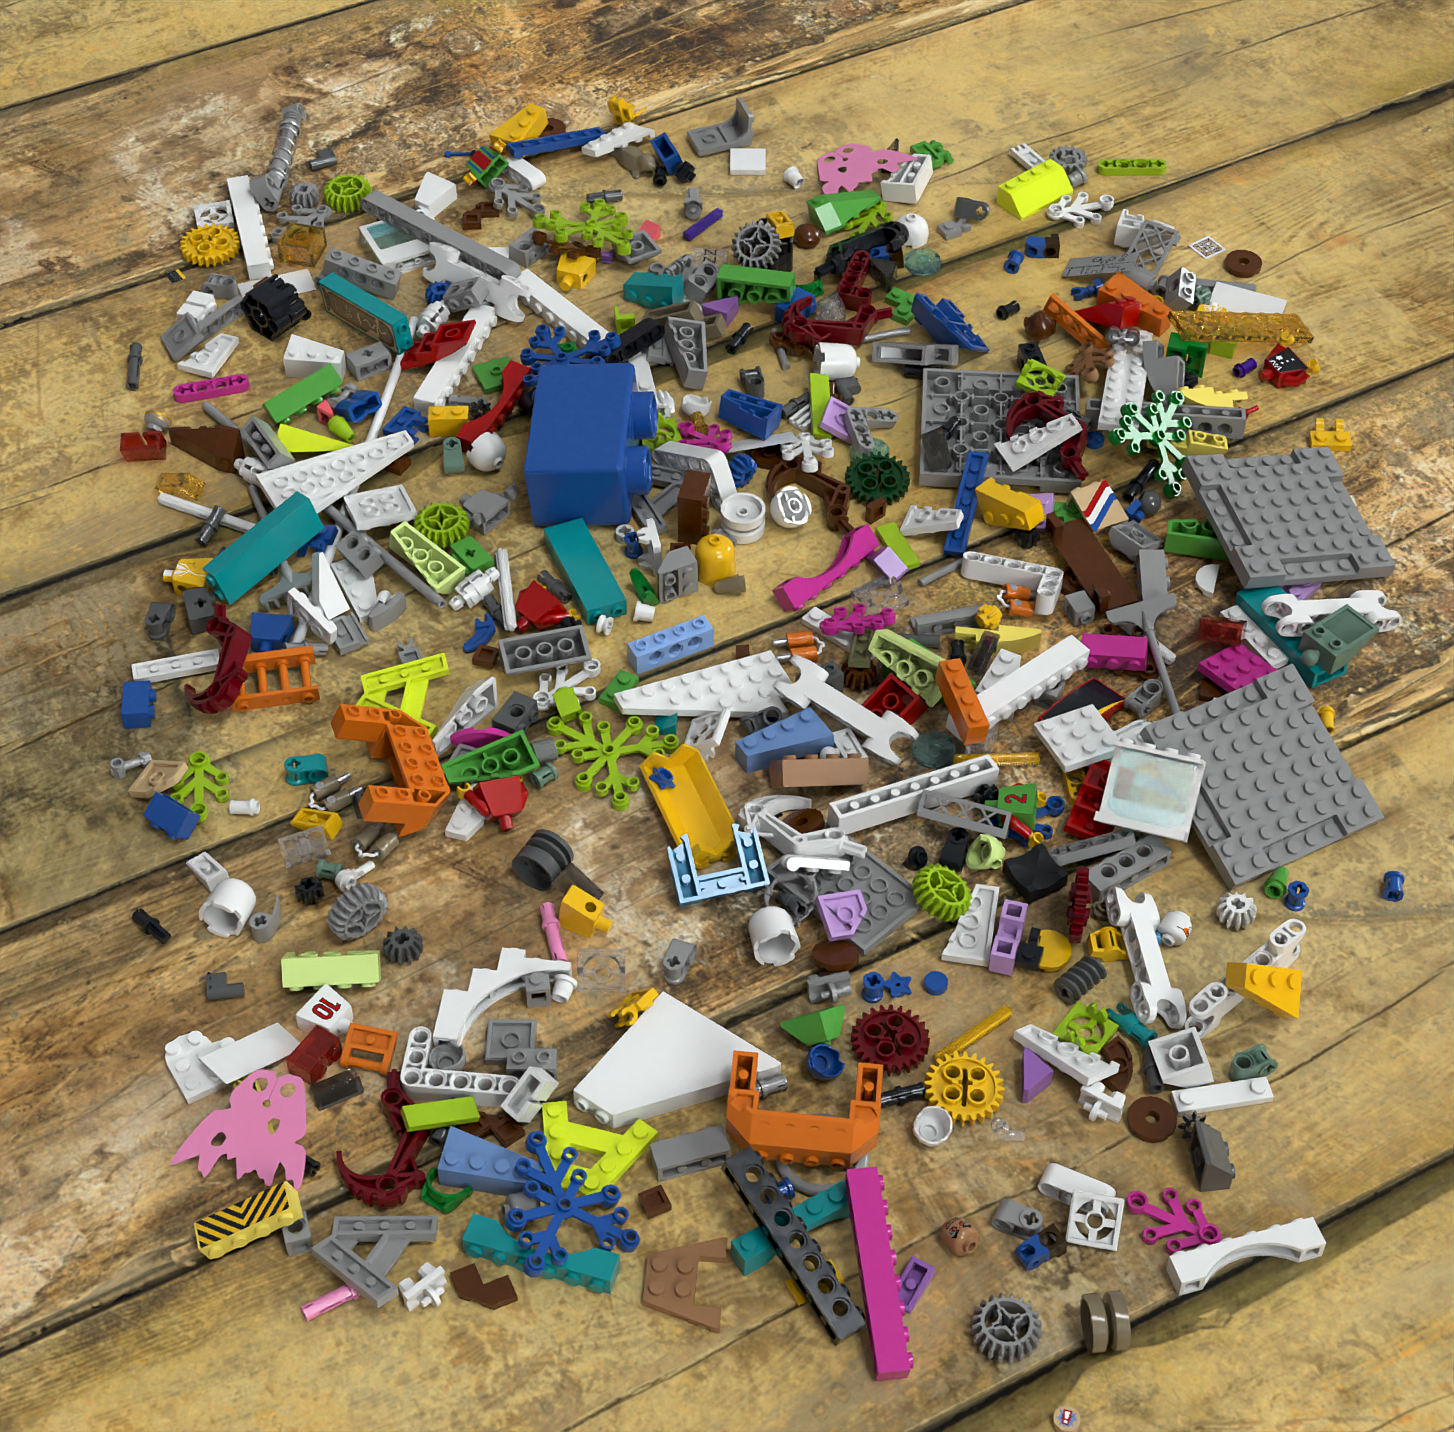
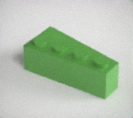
(755, 284)
(302, 394)
(1193, 539)

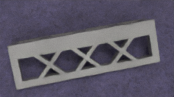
(946, 621)
(961, 822)

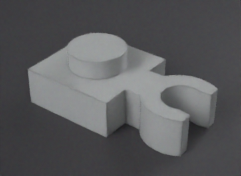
(951, 230)
(407, 652)

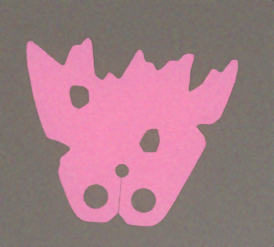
(859, 166)
(248, 1132)

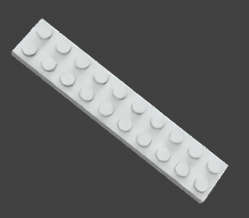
(1123, 382)

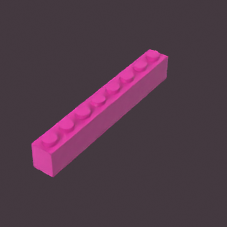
(877, 1274)

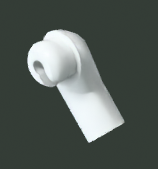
(383, 597)

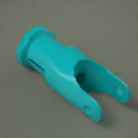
(1131, 1025)

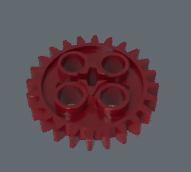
(1079, 895)
(908, 1031)

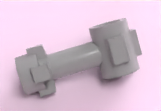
(347, 391)
(119, 767)

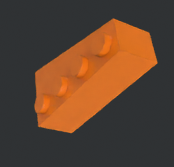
(1153, 312)

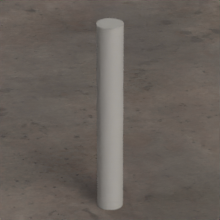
(887, 334)
(782, 355)
(940, 572)

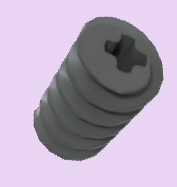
(1079, 979)

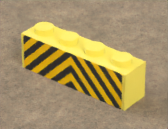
(248, 1220)

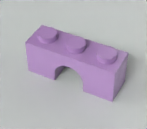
(1008, 937)

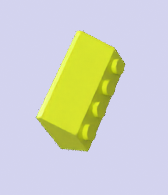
(1034, 189)

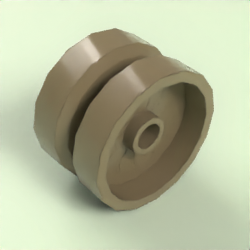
(1105, 1321)

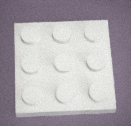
(379, 507)
(1077, 738)

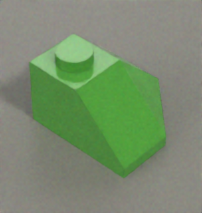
(817, 1026)

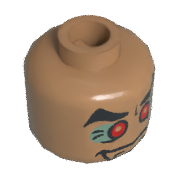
(959, 1236)

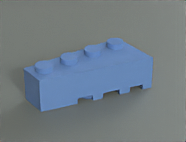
(795, 735)
(481, 1165)

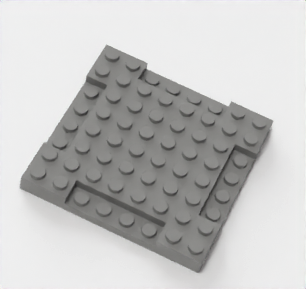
(982, 406)
(1286, 518)
(1269, 777)

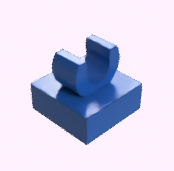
(1133, 512)

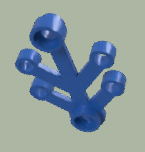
(1054, 807)

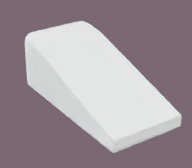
(207, 870)

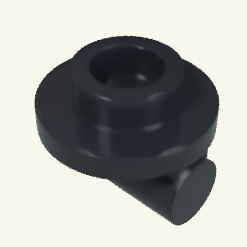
(916, 858)

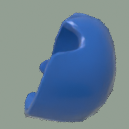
(824, 1062)

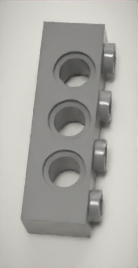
(363, 273)
(1129, 866)

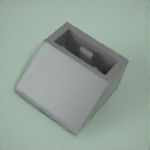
(677, 575)

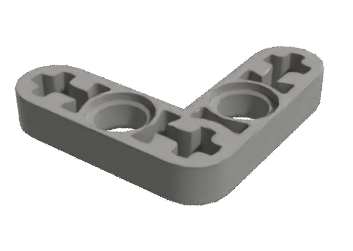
(857, 419)

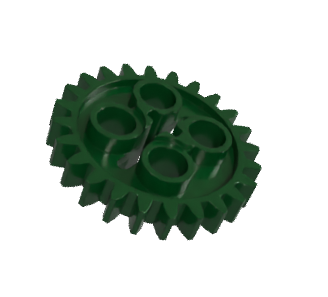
(891, 475)

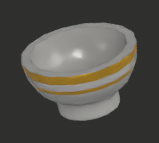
(156, 421)

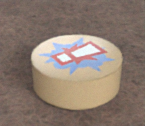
(1066, 1419)

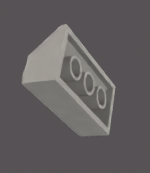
(543, 650)

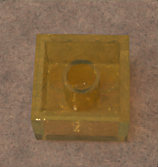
(302, 244)

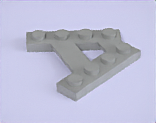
(655, 508)
(392, 1237)

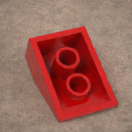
(1118, 313)
(897, 698)

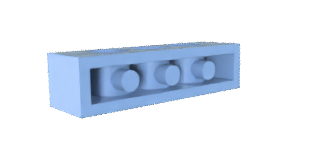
(670, 644)

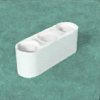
(524, 173)
(1060, 1182)

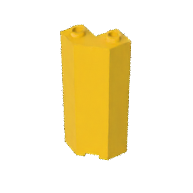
(693, 805)

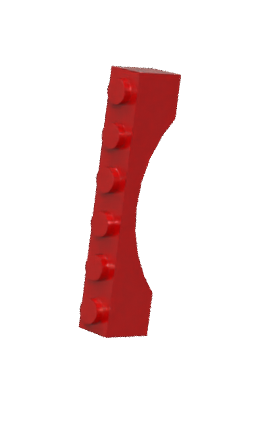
(513, 390)

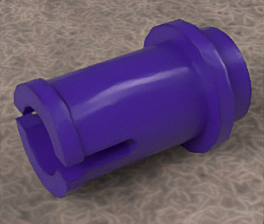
(1241, 369)

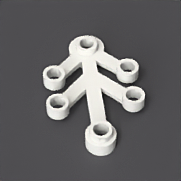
(1057, 211)
(804, 444)
(545, 698)

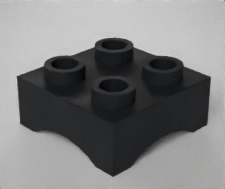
(1035, 873)

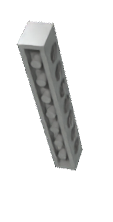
(1218, 420)

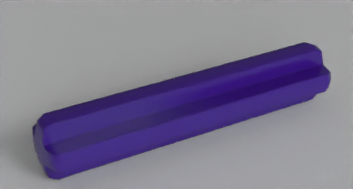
(703, 224)

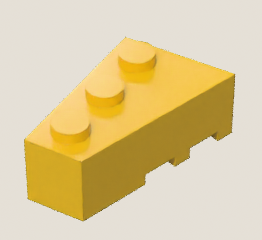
(522, 126)
(1007, 507)
(1268, 986)

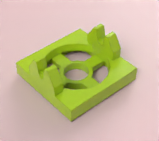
(1046, 371)
(661, 423)
(1096, 1017)

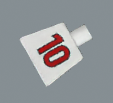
(327, 1011)

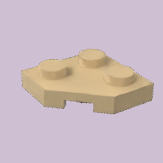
(157, 777)

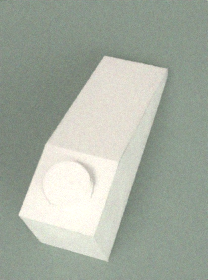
(325, 589)

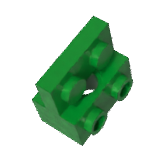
(1195, 350)

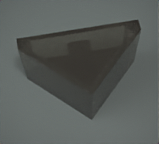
(883, 272)

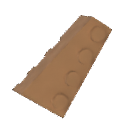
(819, 772)

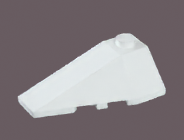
(471, 708)

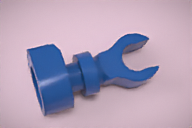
(1081, 292)

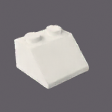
(1181, 1059)

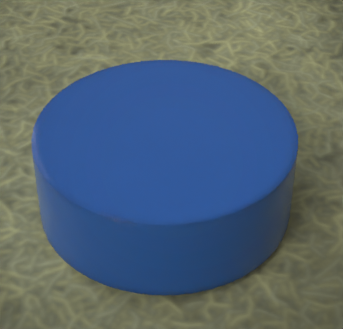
(935, 983)

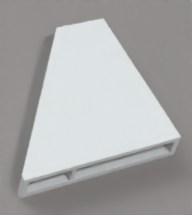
(664, 1065)

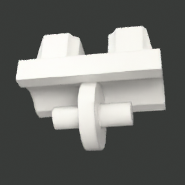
(1100, 1104)
(426, 1290)

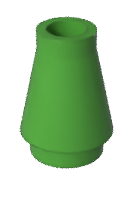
(1276, 884)

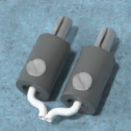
(1114, 333)

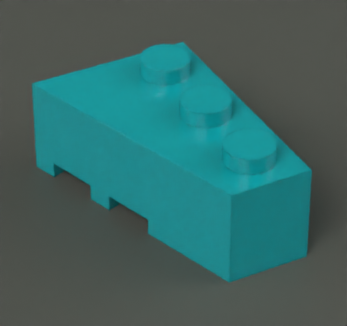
(654, 290)

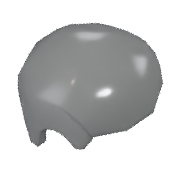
(448, 1057)

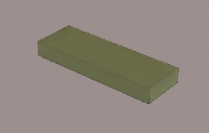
(859, 653)

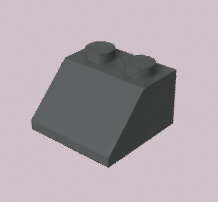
(1210, 1158)

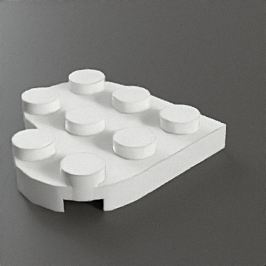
(188, 1071)

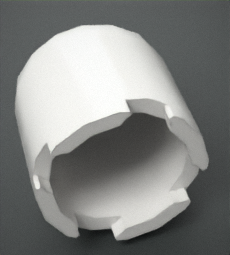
(836, 360)
(228, 907)
(773, 936)

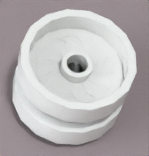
(743, 517)

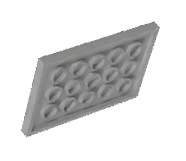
(883, 890)

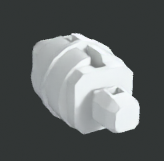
(432, 317)
(249, 468)
(474, 588)

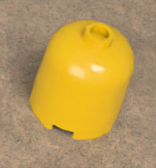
(715, 558)

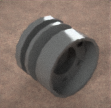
(542, 859)

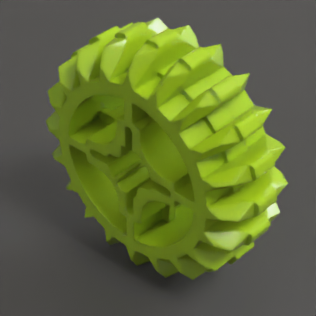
(346, 192)
(442, 523)
(941, 892)

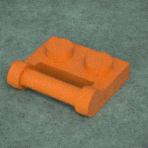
(369, 1040)

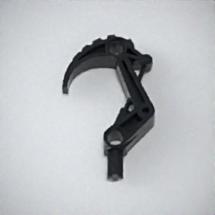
(888, 233)

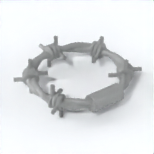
(790, 875)

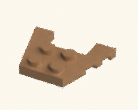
(673, 1279)

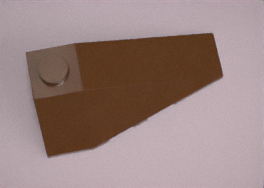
(213, 446)

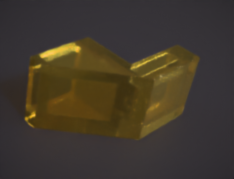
(185, 482)

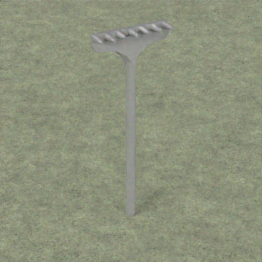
(289, 578)
(1144, 616)

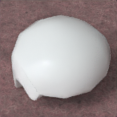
(693, 403)
(932, 1126)

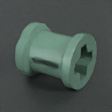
(543, 775)
(328, 870)

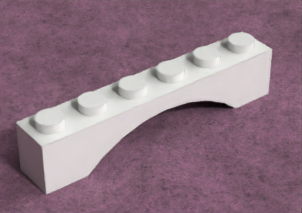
(1293, 1241)

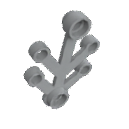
(499, 187)
(321, 213)

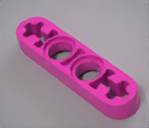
(189, 392)

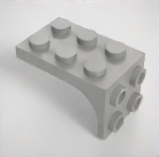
(730, 134)

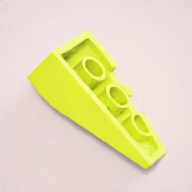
(299, 440)

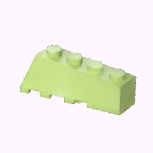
(431, 561)
(909, 662)
(330, 968)

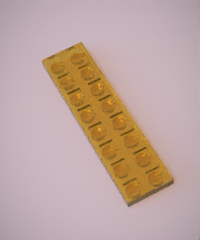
(1238, 326)

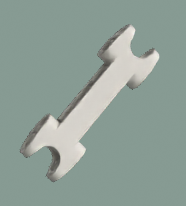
(501, 293)
(1303, 614)
(877, 731)
(1151, 990)
(1218, 999)

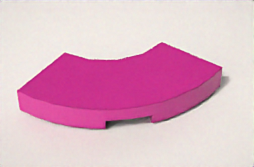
(478, 737)

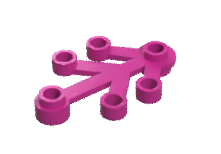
(722, 443)
(854, 622)
(1176, 1222)

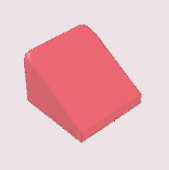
(652, 229)
(324, 412)

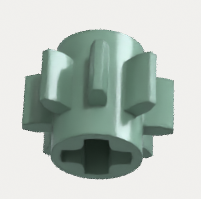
(1201, 296)

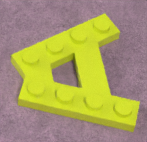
(412, 676)
(617, 1150)

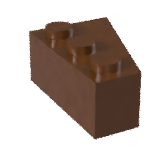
(693, 507)

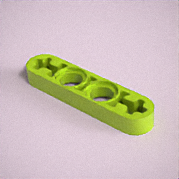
(1112, 167)

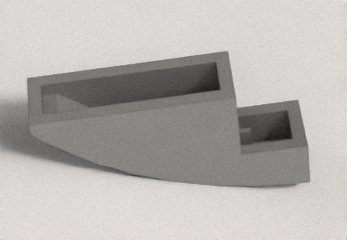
(915, 353)
(1163, 372)

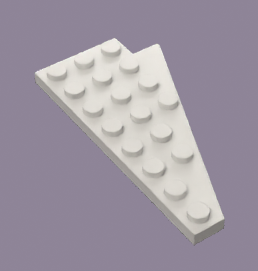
(335, 473)
(737, 685)

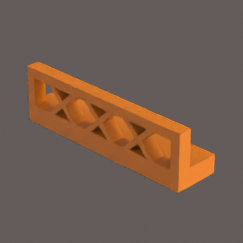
(1074, 323)

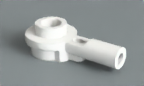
(348, 878)

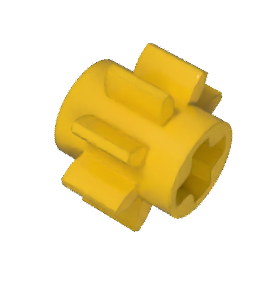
(988, 616)

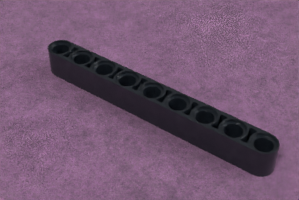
(632, 342)

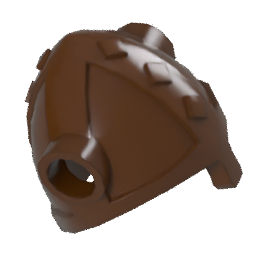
(1039, 326)

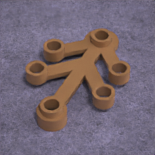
(1086, 355)

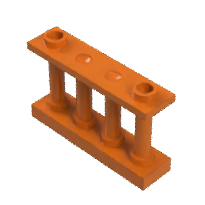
(280, 660)

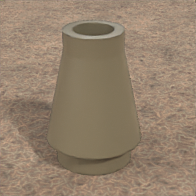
(731, 585)

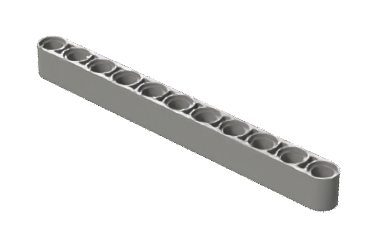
(429, 231)

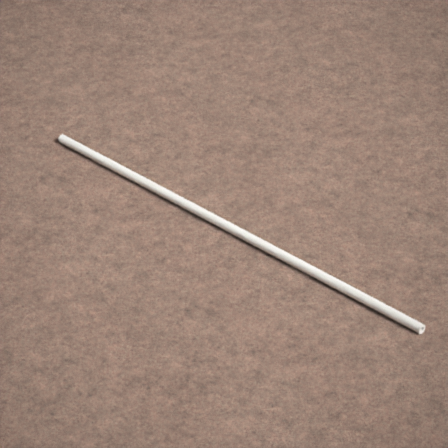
(372, 434)

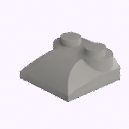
(641, 248)
(1131, 538)

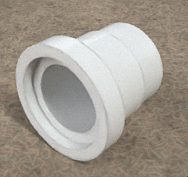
(793, 177)
(643, 612)
(563, 988)

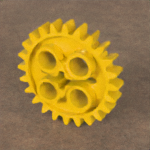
(210, 245)
(987, 1090)

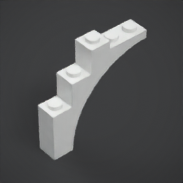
(487, 986)

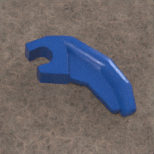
(483, 634)

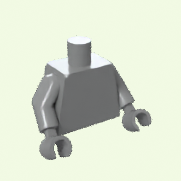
(488, 509)

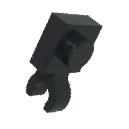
(1030, 954)

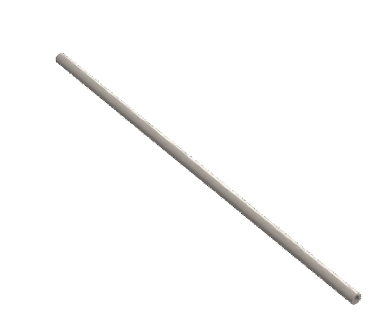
(348, 525)

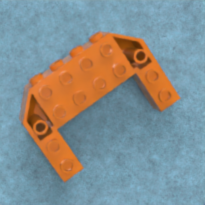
(412, 761)
(799, 1136)

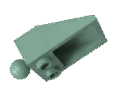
(1336, 639)

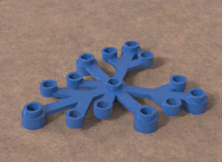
(544, 340)
(547, 1239)

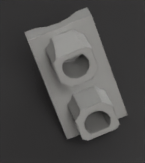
(693, 204)
(828, 987)

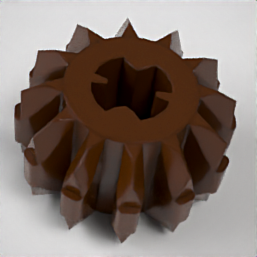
(859, 677)

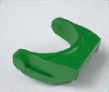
(815, 288)
(641, 586)
(443, 1202)

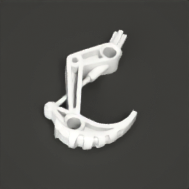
(761, 813)

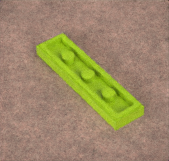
(818, 395)

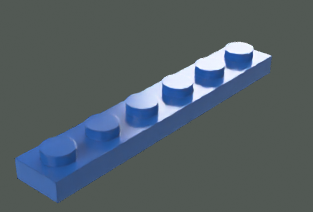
(553, 142)
(967, 502)

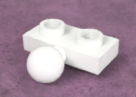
(844, 744)

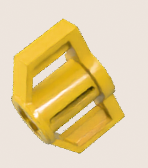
(1109, 947)

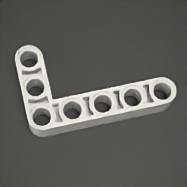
(700, 459)
(1001, 571)
(448, 1080)

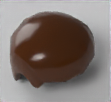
(806, 236)

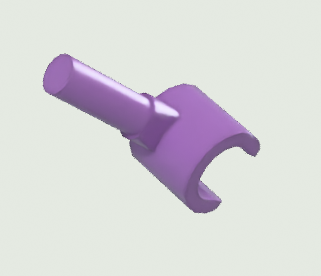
(607, 256)

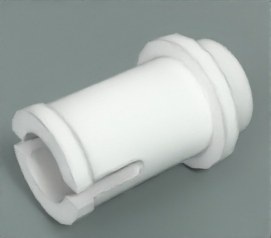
(245, 807)

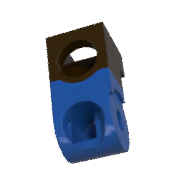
(1042, 246)
(885, 253)
(1041, 1247)

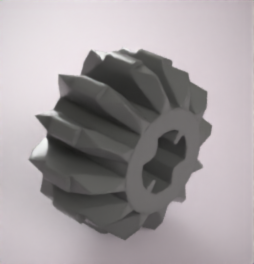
(403, 945)

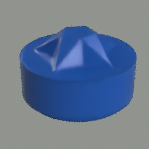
(1095, 440)

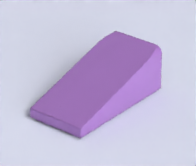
(914, 1282)

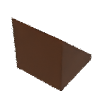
(742, 651)

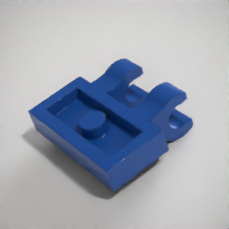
(405, 420)
(320, 540)

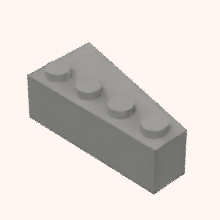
(688, 349)

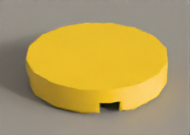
(1056, 950)

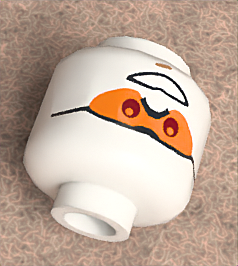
(1175, 928)

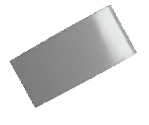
(384, 614)

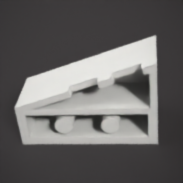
(307, 356)

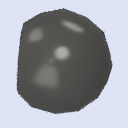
(1150, 502)

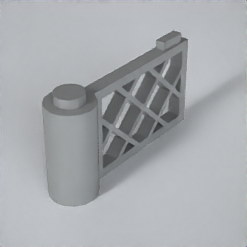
(1142, 276)

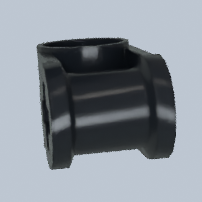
(955, 849)

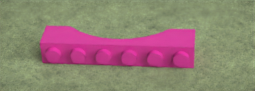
(854, 546)

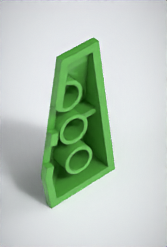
(832, 210)
(497, 760)

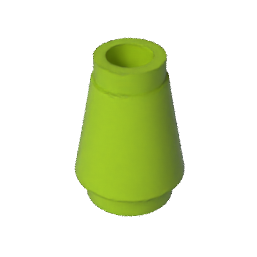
(341, 428)

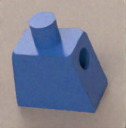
(270, 631)

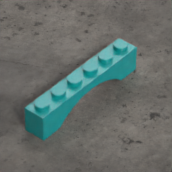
(753, 1250)
(591, 1268)

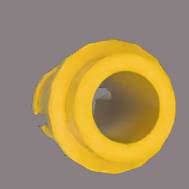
(1327, 716)

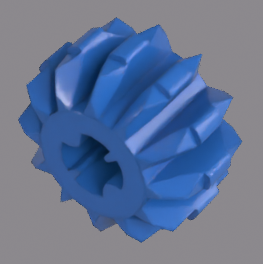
(436, 291)
(742, 469)

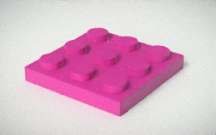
(1234, 667)

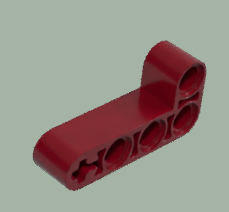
(850, 286)

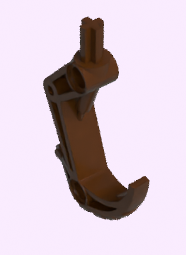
(834, 492)

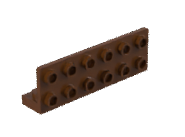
(1089, 563)

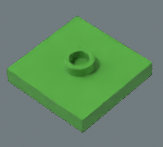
(490, 374)

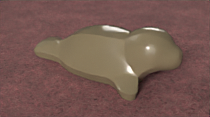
(634, 160)

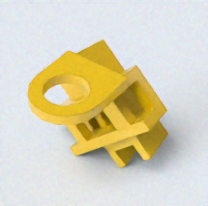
(622, 111)

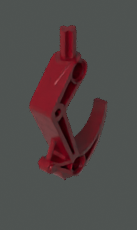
(843, 332)
(1047, 409)
(229, 671)
(396, 1178)

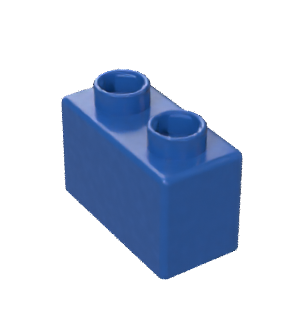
(586, 444)

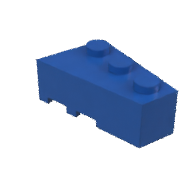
(750, 413)

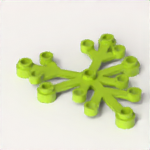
(591, 226)
(608, 753)

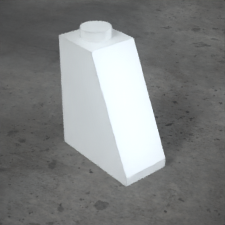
(435, 194)

